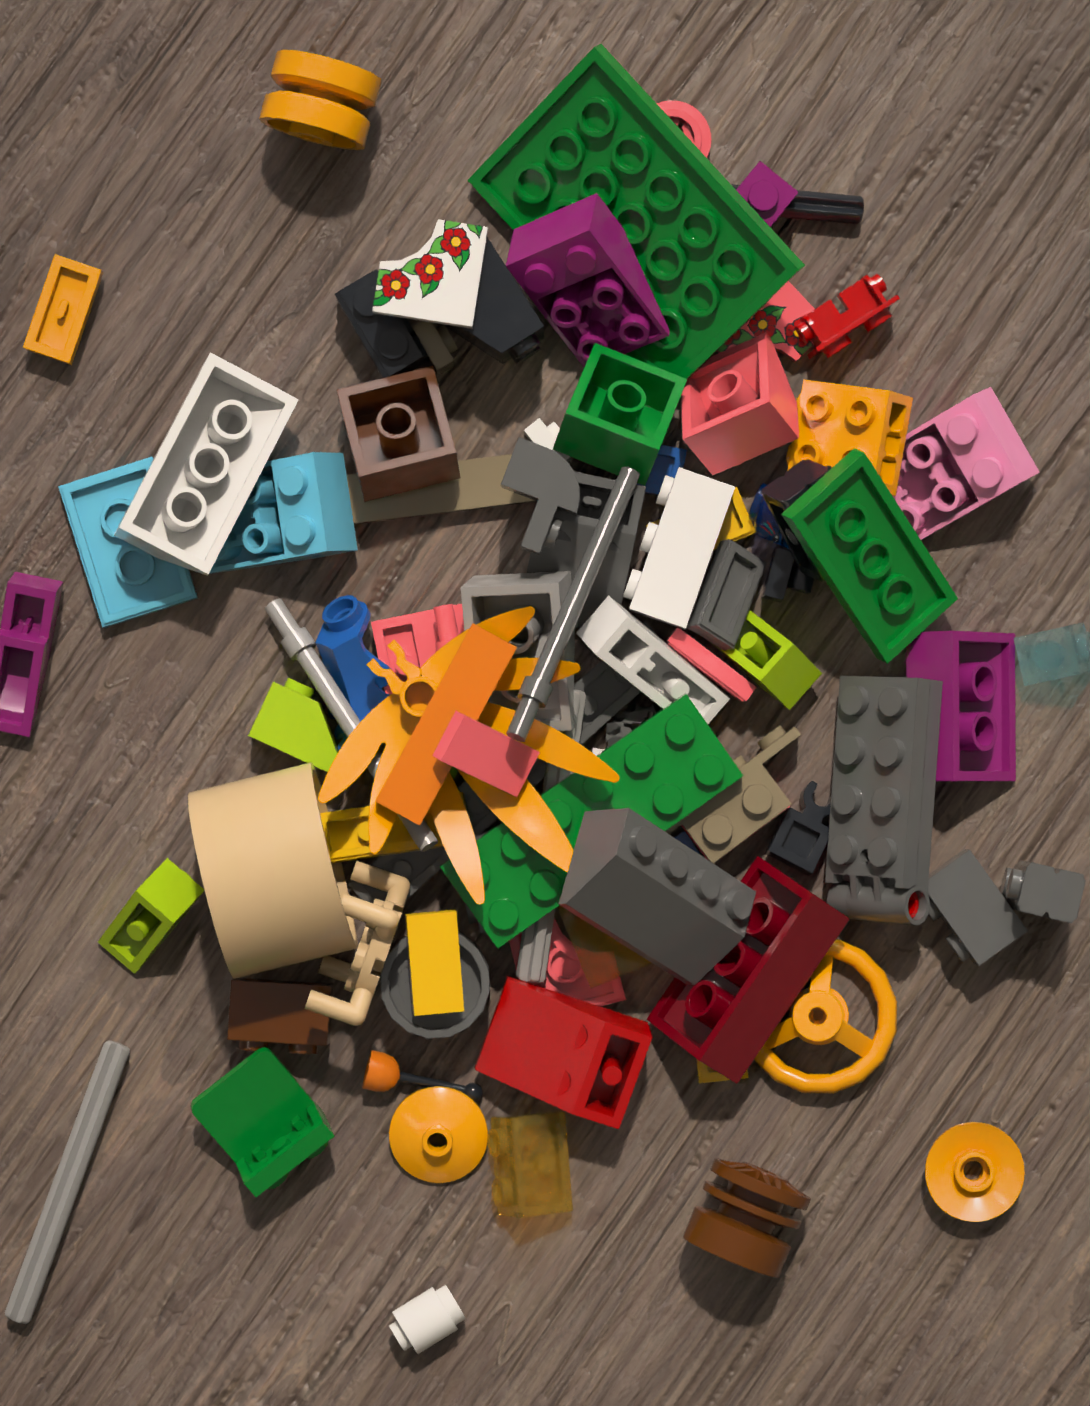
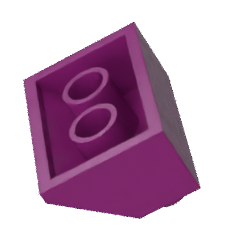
(976, 701)

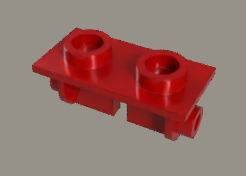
(864, 307)

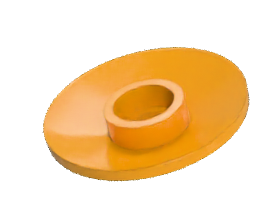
(444, 1112)
(994, 1188)

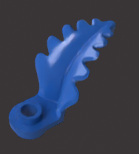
(346, 657)

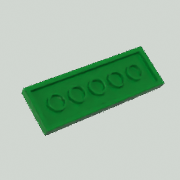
(664, 775)

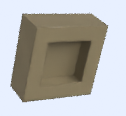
(437, 344)

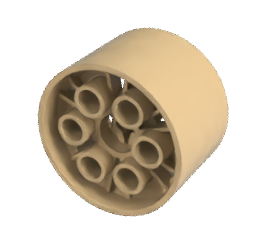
(270, 871)

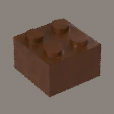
(398, 434)

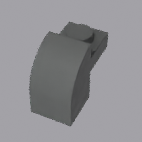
(546, 478)

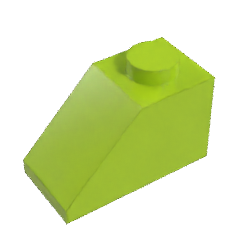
(772, 661)
(295, 724)
(150, 915)

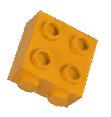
(848, 417)

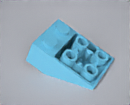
(292, 514)

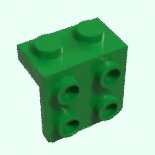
(263, 1120)

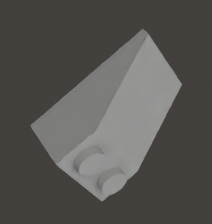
(544, 591)

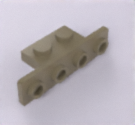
(743, 805)

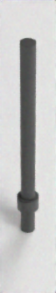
(536, 688)

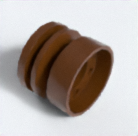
(746, 1217)

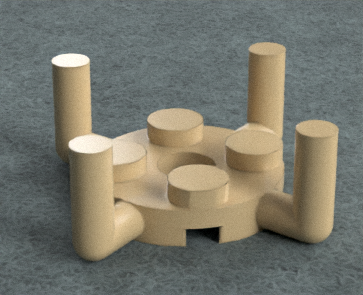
(364, 972)

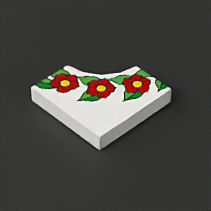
(438, 280)

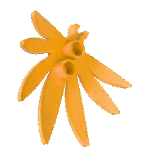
(398, 716)

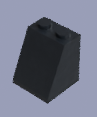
(503, 318)

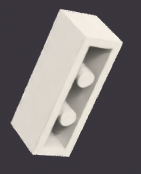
(678, 547)

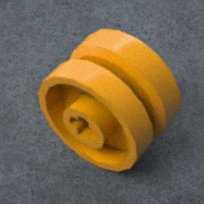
(320, 99)

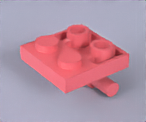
(418, 634)

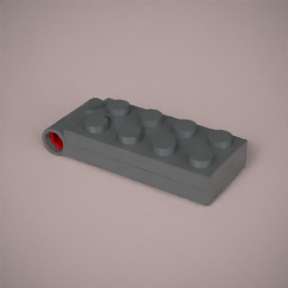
(883, 798)

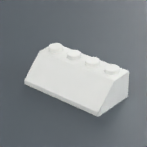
(206, 466)

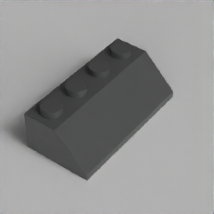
(655, 894)

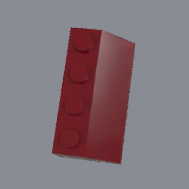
(750, 989)

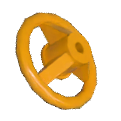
(822, 1016)

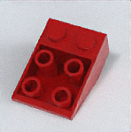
(565, 1051)

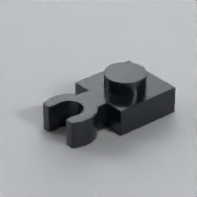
(801, 834)

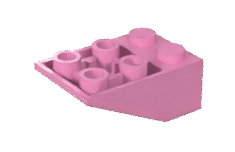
(960, 463)

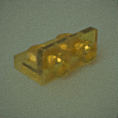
(530, 1164)

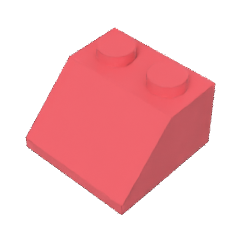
(738, 406)

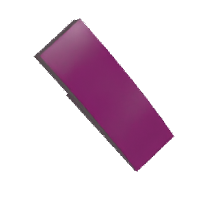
(25, 648)

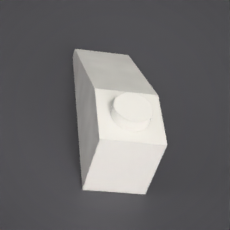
(648, 660)

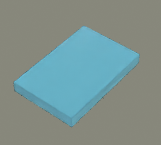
(120, 576)

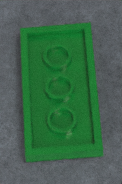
(870, 555)

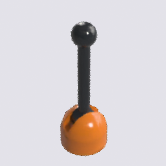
(384, 1073)

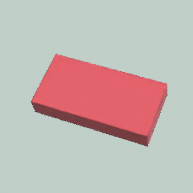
(711, 665)
(486, 753)

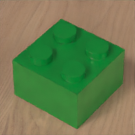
(619, 413)

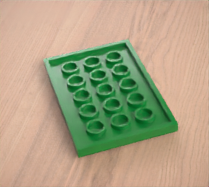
(689, 227)

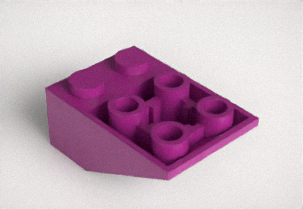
(586, 279)

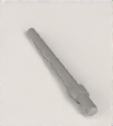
(300, 647)

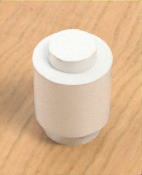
(426, 1319)

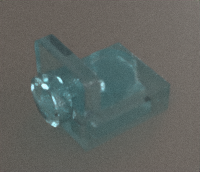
(1053, 653)

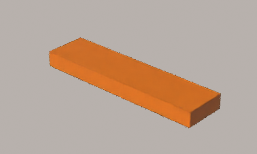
(463, 689)

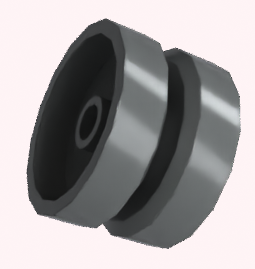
(398, 998)

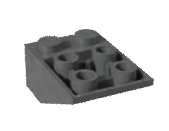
(576, 535)

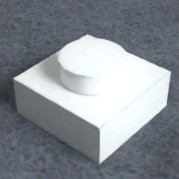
(543, 435)

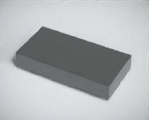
(726, 595)

